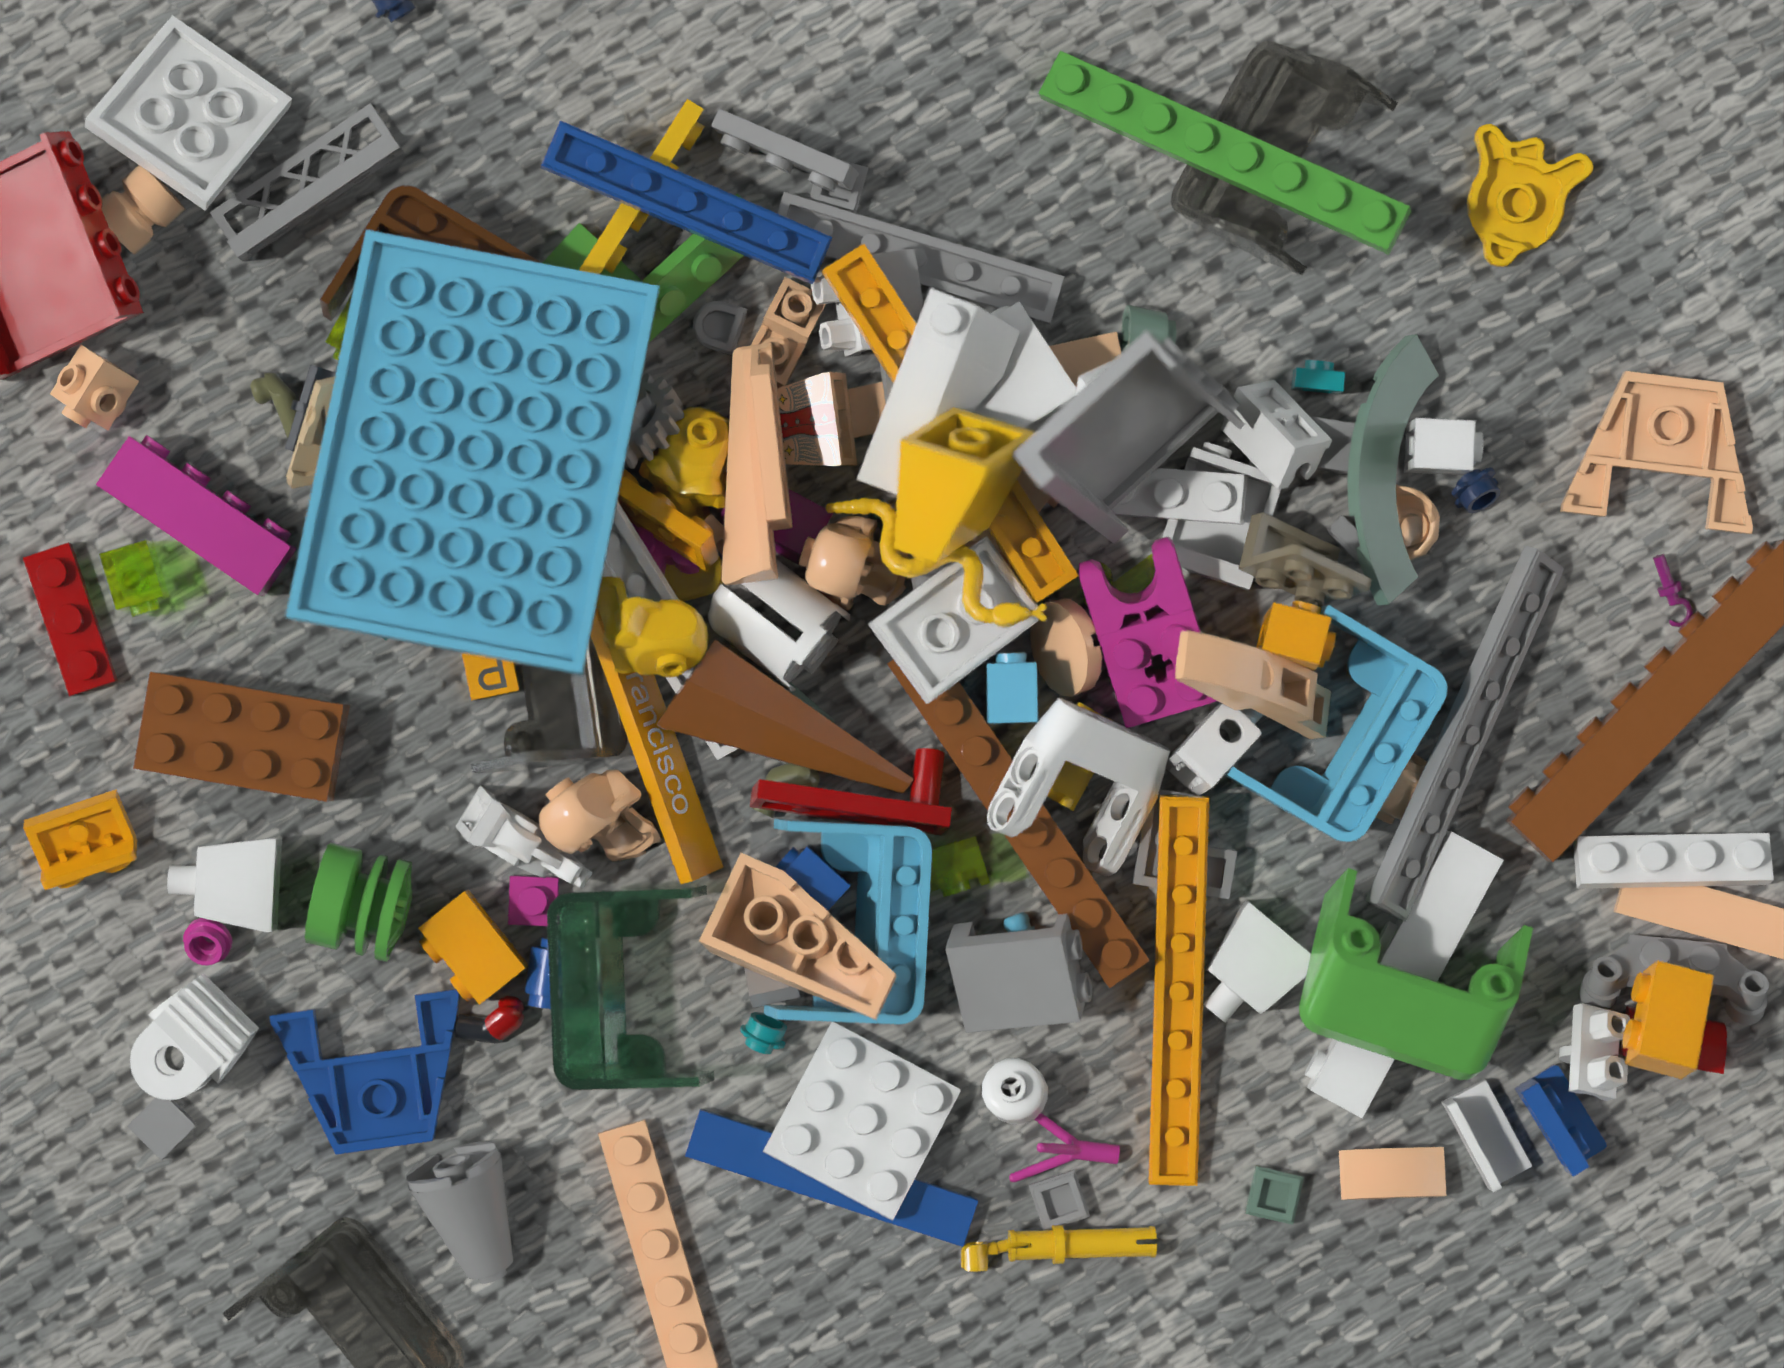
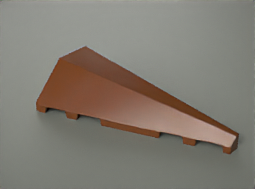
(745, 709)

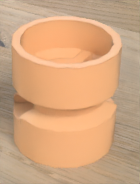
(139, 208)

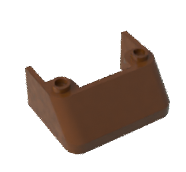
(417, 216)

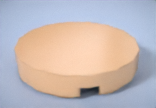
(1066, 648)

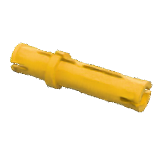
(1081, 1243)

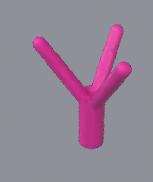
(1072, 1150)

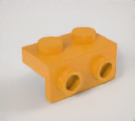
(82, 840)

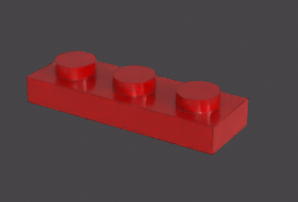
(70, 619)

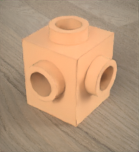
(93, 389)

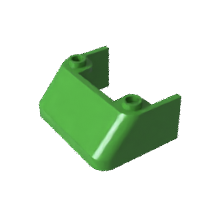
(1398, 1012)

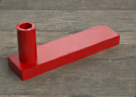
(920, 812)

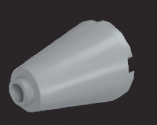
(467, 1207)

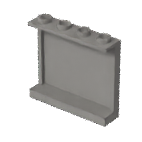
(1123, 429)

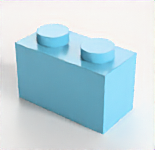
(1011, 689)

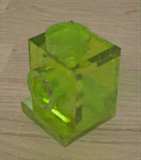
(955, 865)

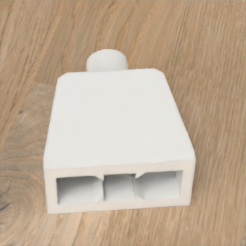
(1205, 755)
(233, 883)
(1254, 964)

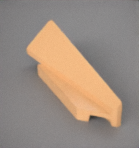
(756, 470)

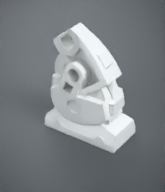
(517, 839)

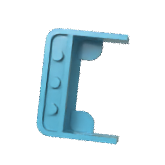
(1377, 747)
(889, 911)

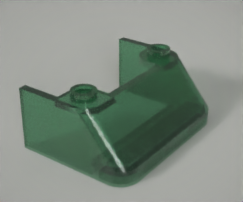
(589, 990)

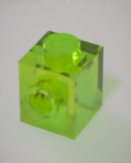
(135, 578)

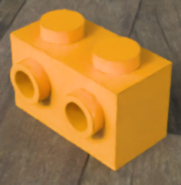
(1297, 634)
(471, 948)
(1667, 1019)

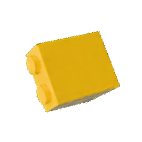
(953, 481)

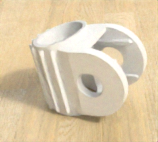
(206, 1031)

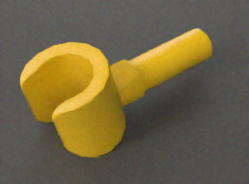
(975, 1254)

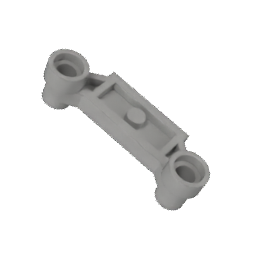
(1741, 987)

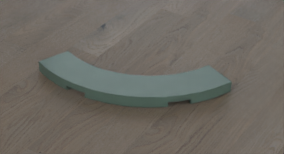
(1373, 467)

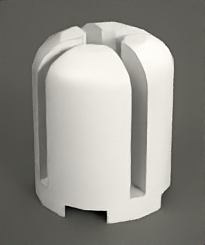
(767, 643)

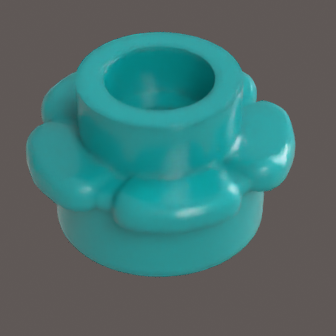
(764, 1033)

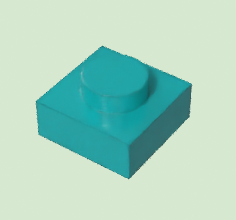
(1318, 377)

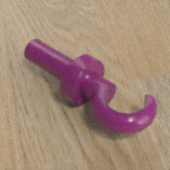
(1670, 588)

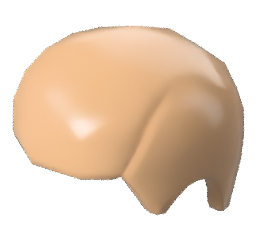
(1417, 520)

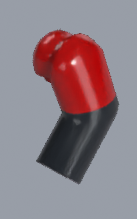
(496, 1025)

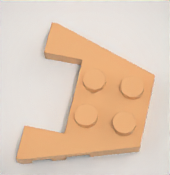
(1670, 429)

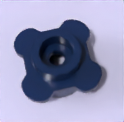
(1476, 490)

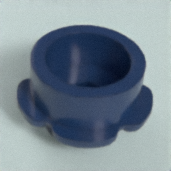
(393, 8)

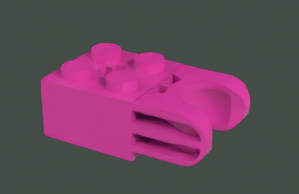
(1141, 626)

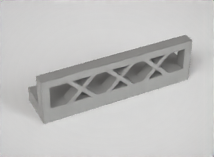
(316, 195)

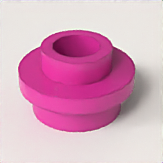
(202, 951)

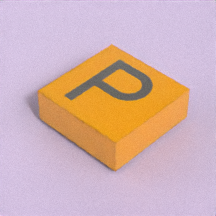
(489, 676)

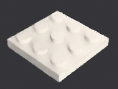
(188, 112)
(862, 1120)

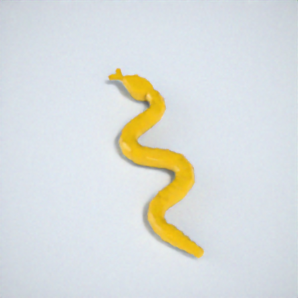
(1002, 615)

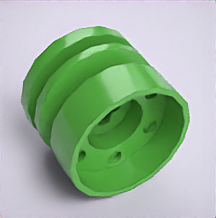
(358, 902)

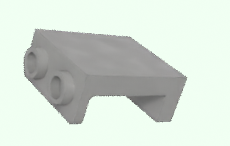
(1018, 976)

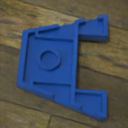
(377, 1095)

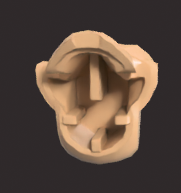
(849, 562)
(598, 810)

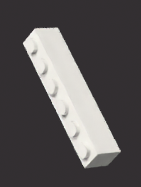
(1419, 947)

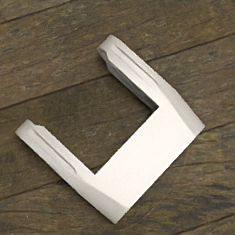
(1096, 744)

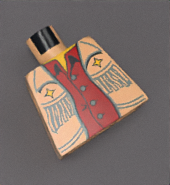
(817, 421)

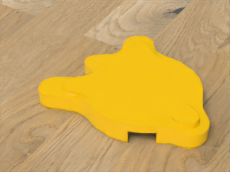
(1518, 195)

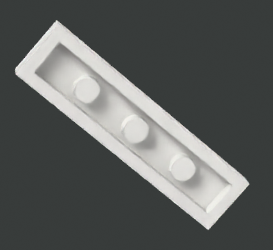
(1673, 860)

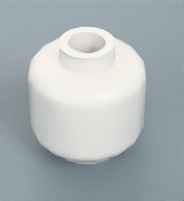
(1019, 1107)

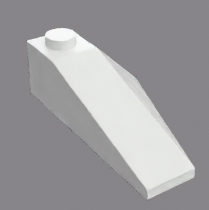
(949, 363)

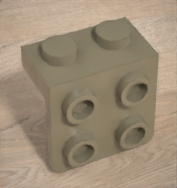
(1297, 563)

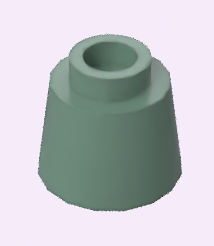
(1138, 320)

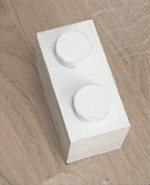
(1442, 446)

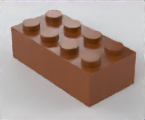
(241, 736)

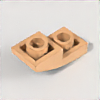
(789, 326)
(1392, 1173)

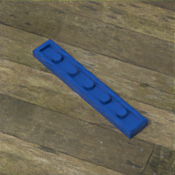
(686, 202)
(740, 1150)

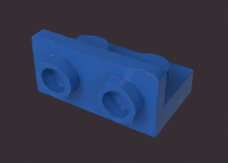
(1561, 1119)

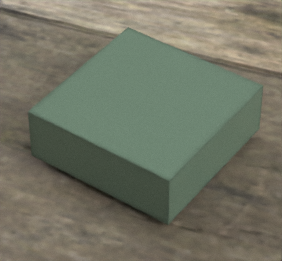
(1274, 1194)

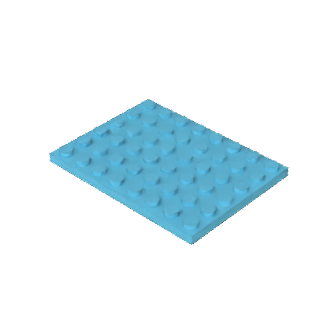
(473, 452)

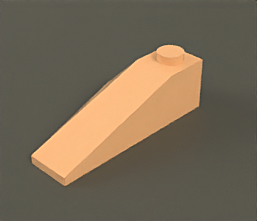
(788, 936)

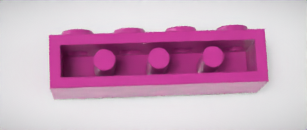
(196, 515)

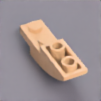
(1254, 679)

